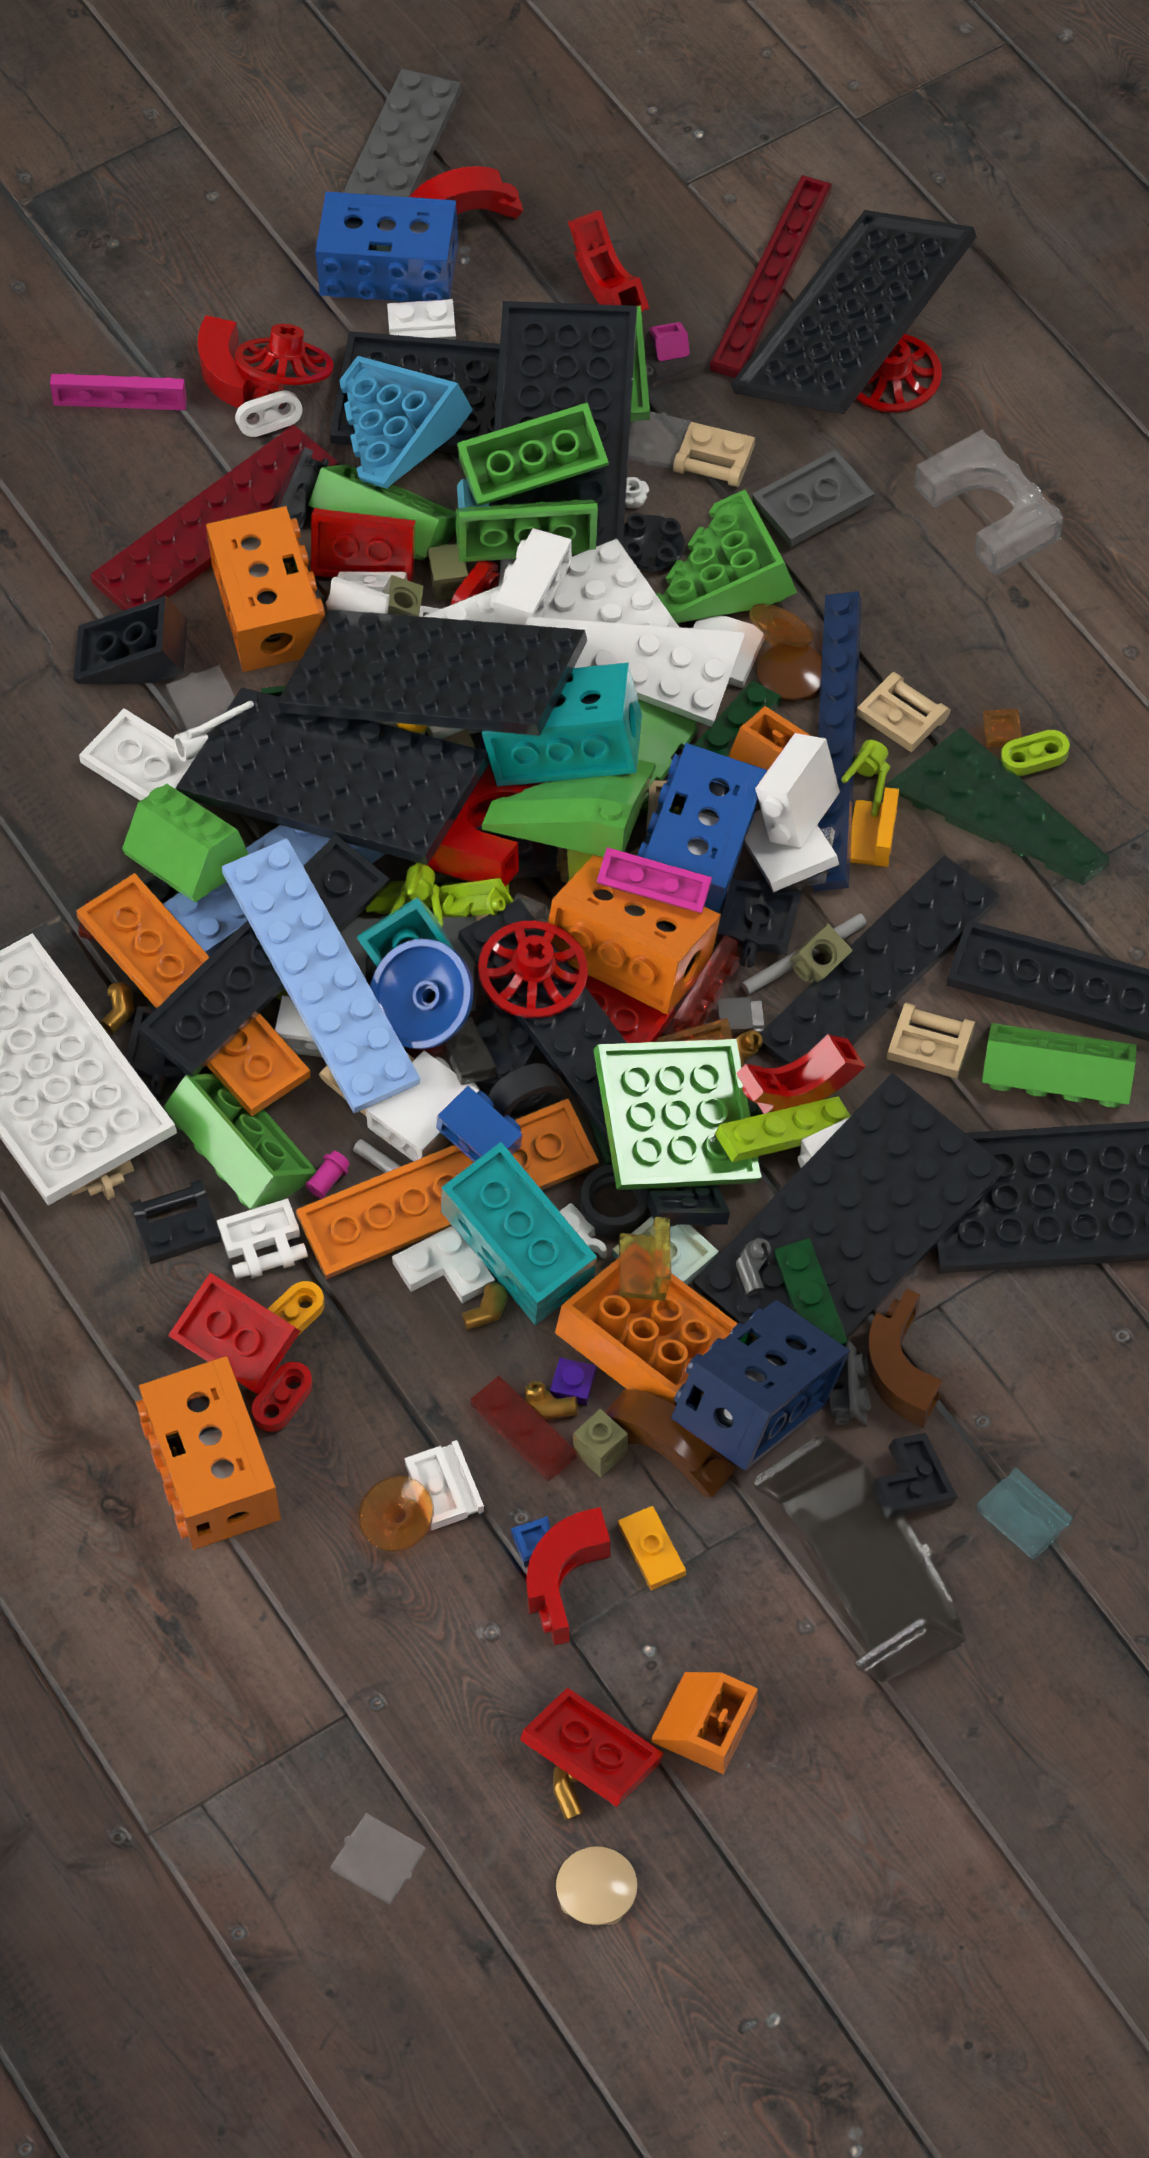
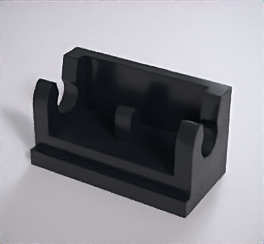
(300, 485)

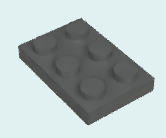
(813, 498)

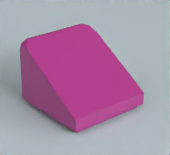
(669, 341)

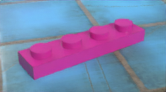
(118, 391)

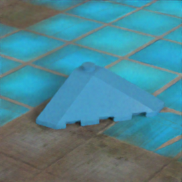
(398, 417)

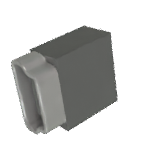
(741, 1014)

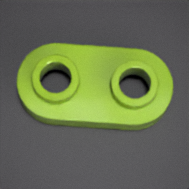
(1033, 753)

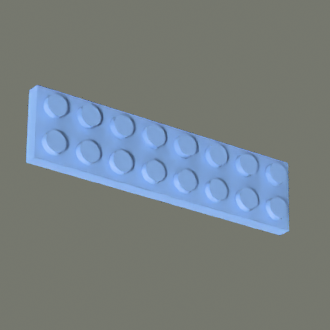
(320, 975)

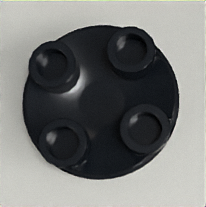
(653, 541)

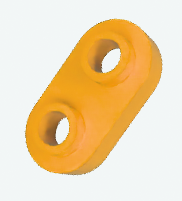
(289, 1303)

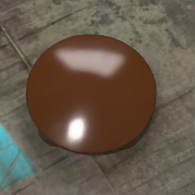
(791, 671)

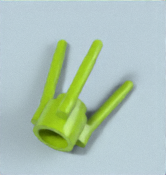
(871, 761)
(420, 884)

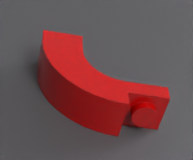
(473, 189)
(601, 266)
(216, 350)
(804, 1081)
(562, 1549)

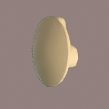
(596, 1886)

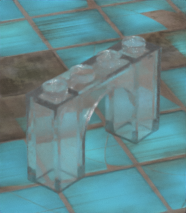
(981, 464)

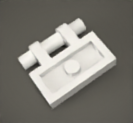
(260, 1229)

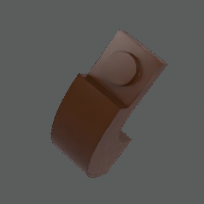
(896, 1381)
(650, 1424)

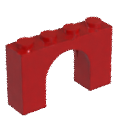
(475, 854)

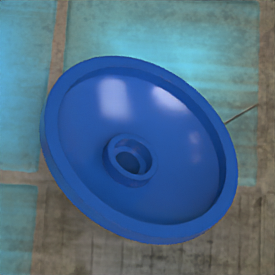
(403, 989)

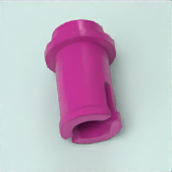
(327, 1174)

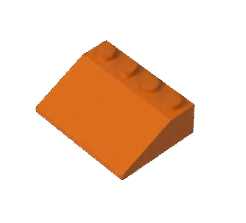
(641, 1340)

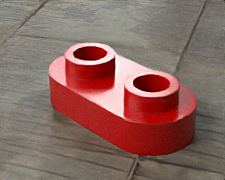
(480, 579)
(280, 1398)

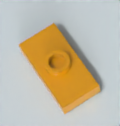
(651, 1548)

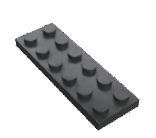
(404, 135)

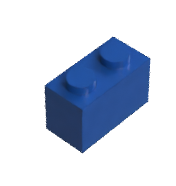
(476, 1126)

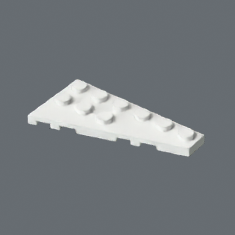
(669, 665)

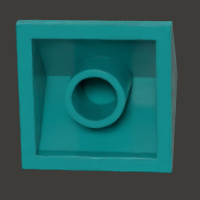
(405, 924)

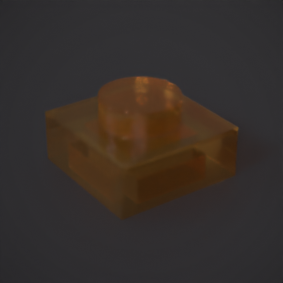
(1001, 726)

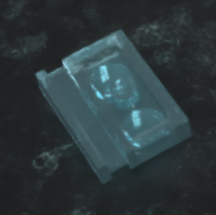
(1024, 1513)

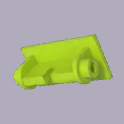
(475, 898)

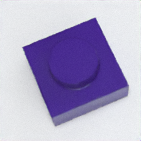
(573, 1379)

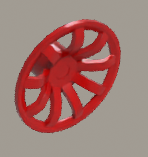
(286, 345)
(900, 366)
(533, 963)

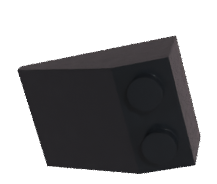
(132, 645)

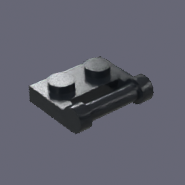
(178, 1232)

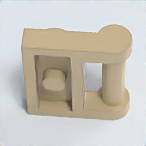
(716, 447)
(897, 718)
(927, 1048)

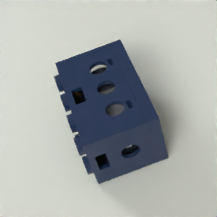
(759, 1384)

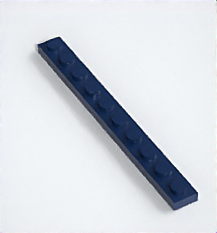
(839, 719)

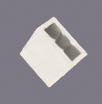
(797, 790)
(411, 1116)

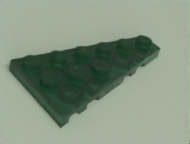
(992, 802)

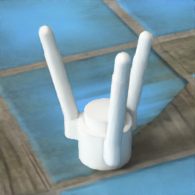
(191, 741)

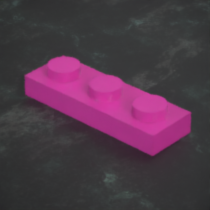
(654, 880)

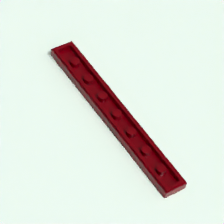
(771, 276)

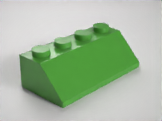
(532, 454)
(342, 490)
(498, 530)
(182, 842)
(1059, 1065)
(243, 1149)

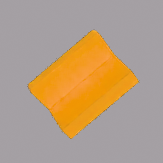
(874, 835)

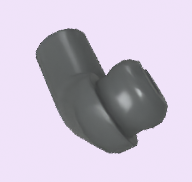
(749, 1264)

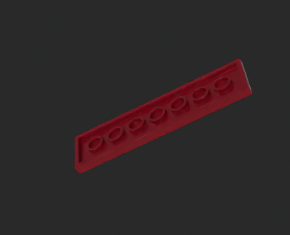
(179, 545)

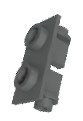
(853, 1398)

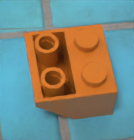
(763, 738)
(707, 1718)

